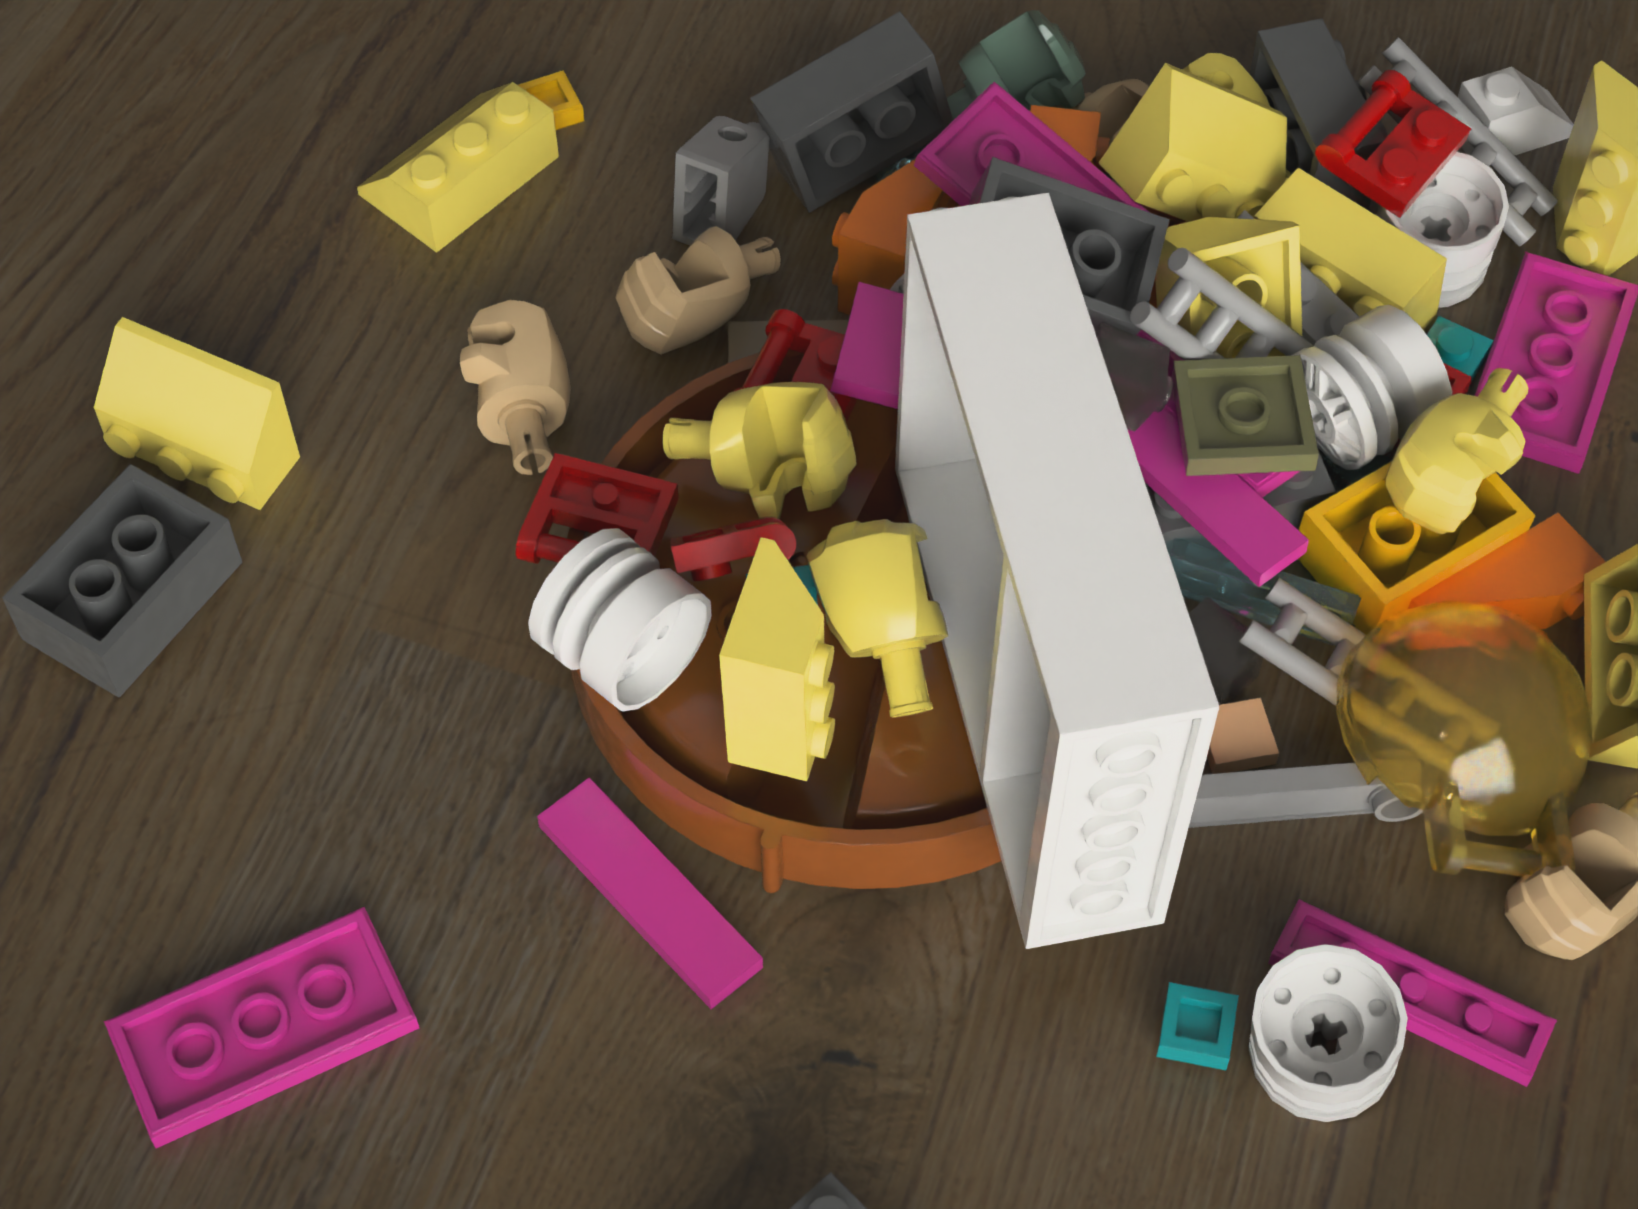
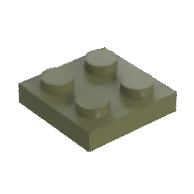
(1244, 415)

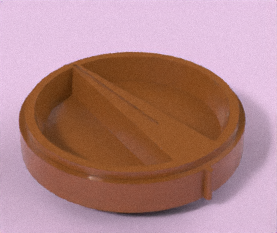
(892, 795)

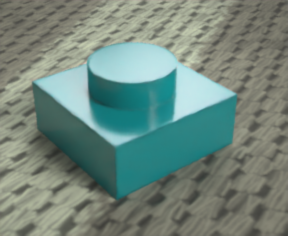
(1459, 346)
(1197, 1026)

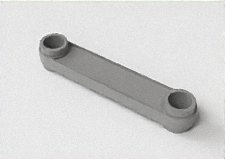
(1293, 795)

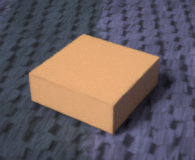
(1241, 738)

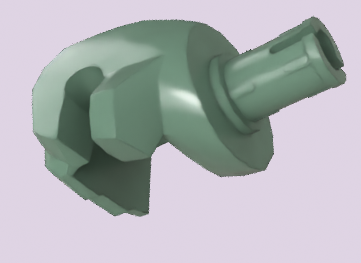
(1026, 60)

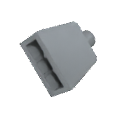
(721, 166)

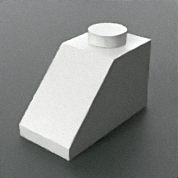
(1515, 110)

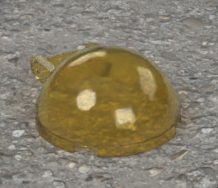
(1473, 727)

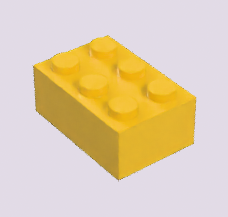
(1386, 559)

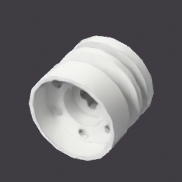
(1460, 220)
(1371, 384)
(619, 619)
(1344, 999)

